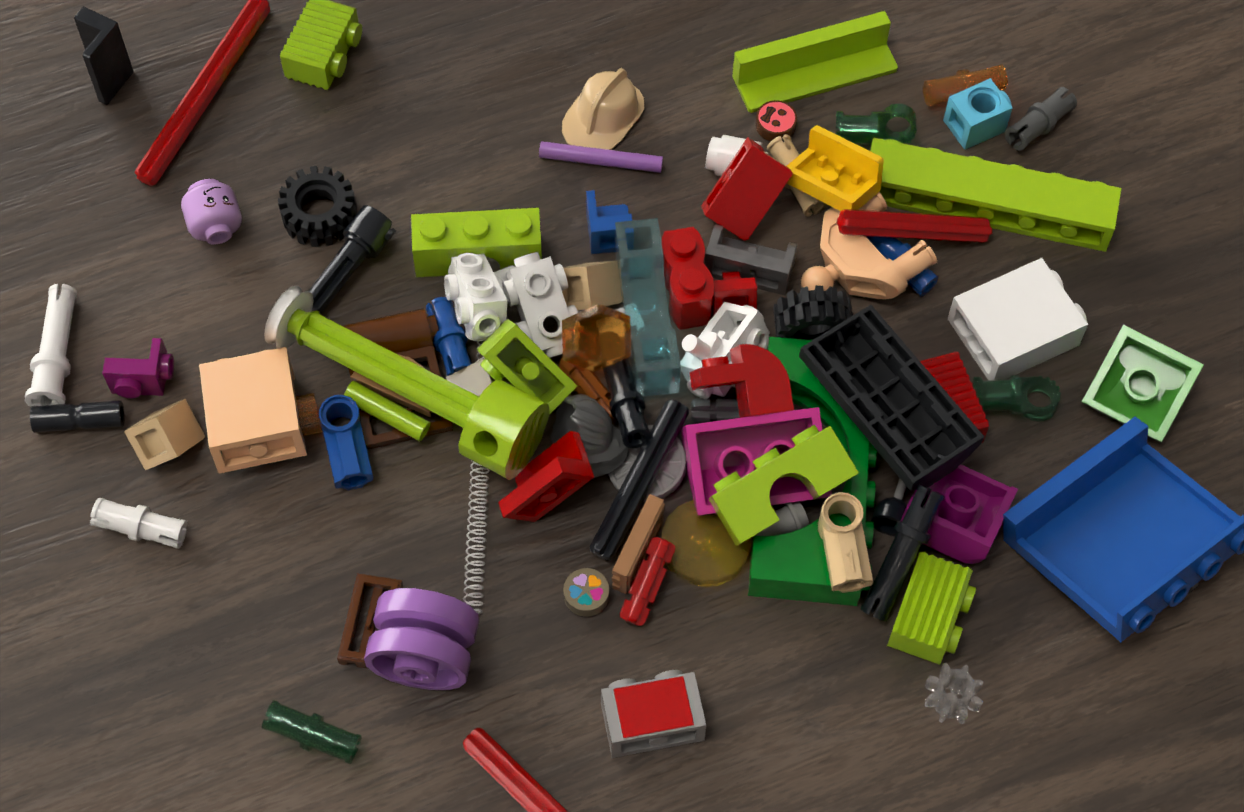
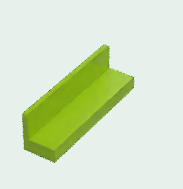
(814, 61)

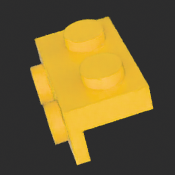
(836, 171)

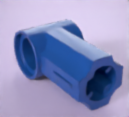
(345, 443)

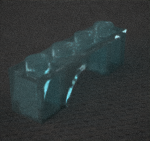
(644, 299)

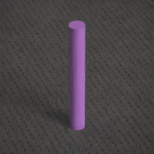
(600, 157)

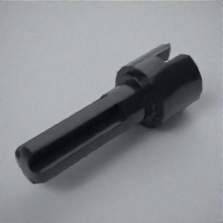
(363, 239)

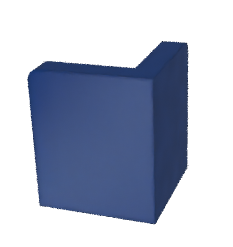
(602, 223)

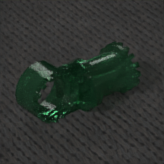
(863, 128)
(1013, 393)

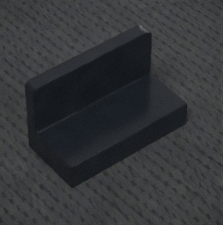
(104, 53)

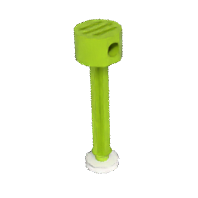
(498, 426)

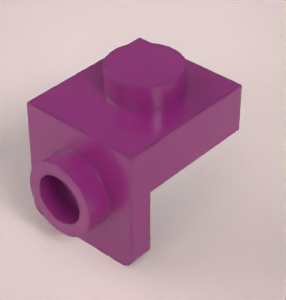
(140, 376)

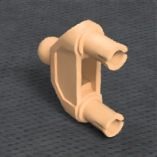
(859, 263)

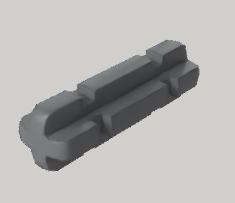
(723, 409)

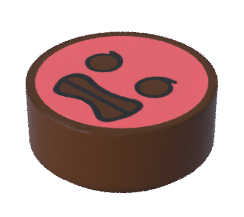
(775, 120)

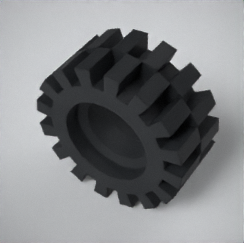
(312, 187)
(810, 312)

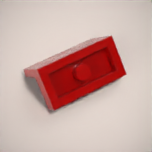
(746, 190)
(548, 480)

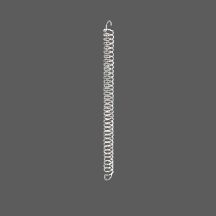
(473, 531)

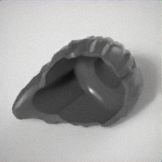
(598, 434)

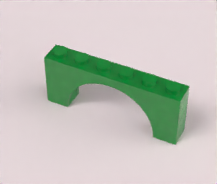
(795, 562)

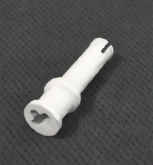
(51, 364)

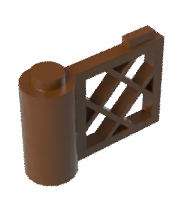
(405, 335)

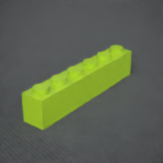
(1006, 195)

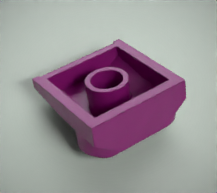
(968, 515)

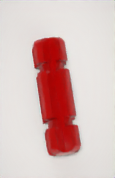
(647, 581)

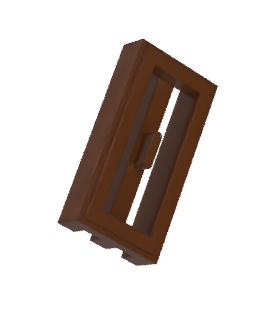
(345, 652)

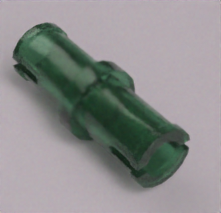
(311, 732)

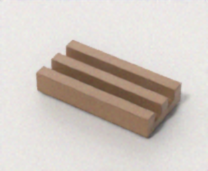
(634, 550)

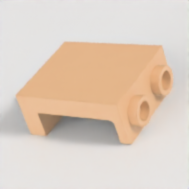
(251, 410)

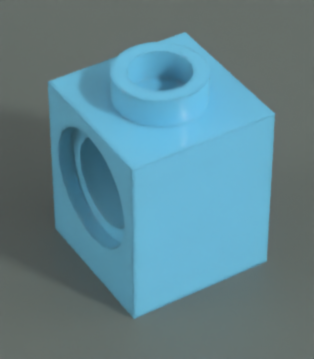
(978, 113)

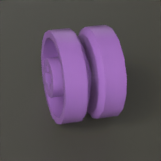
(422, 639)

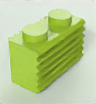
(320, 43)
(931, 607)

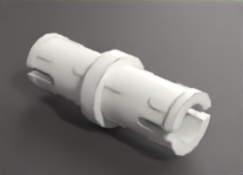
(138, 523)

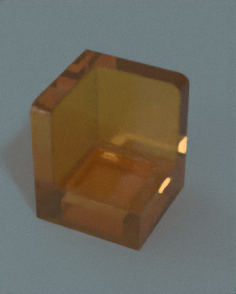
(596, 337)

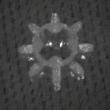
(948, 704)

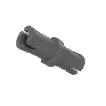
(1040, 118)

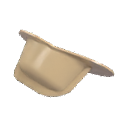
(603, 111)

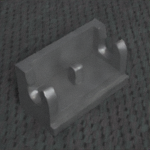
(768, 265)

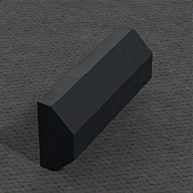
(892, 398)

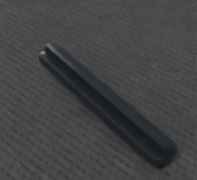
(639, 480)

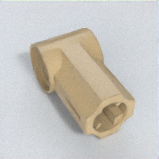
(846, 545)

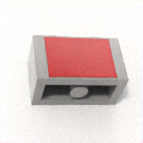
(653, 713)

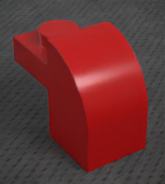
(757, 376)

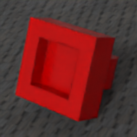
(734, 290)

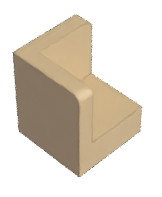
(592, 284)
(165, 434)

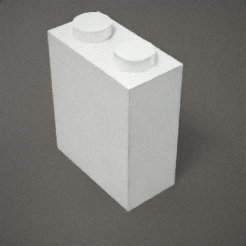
(1017, 320)

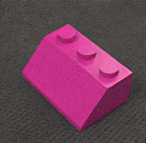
(731, 446)

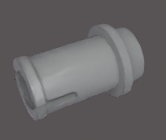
(791, 518)

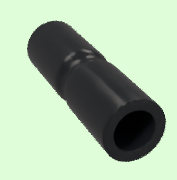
(70, 416)

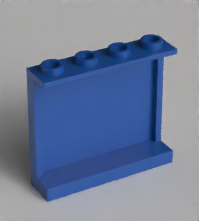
(1124, 531)

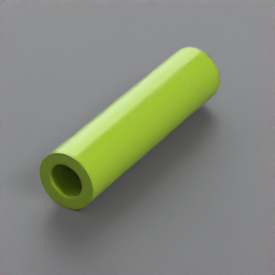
(388, 411)

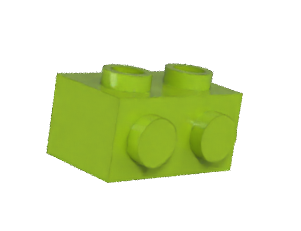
(518, 359)

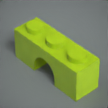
(495, 233)
(815, 461)

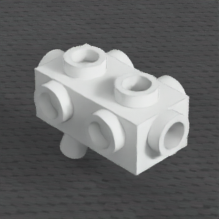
(537, 292)
(476, 294)
(726, 330)

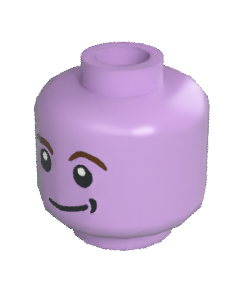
(211, 211)

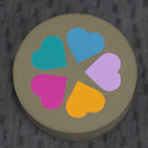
(586, 592)

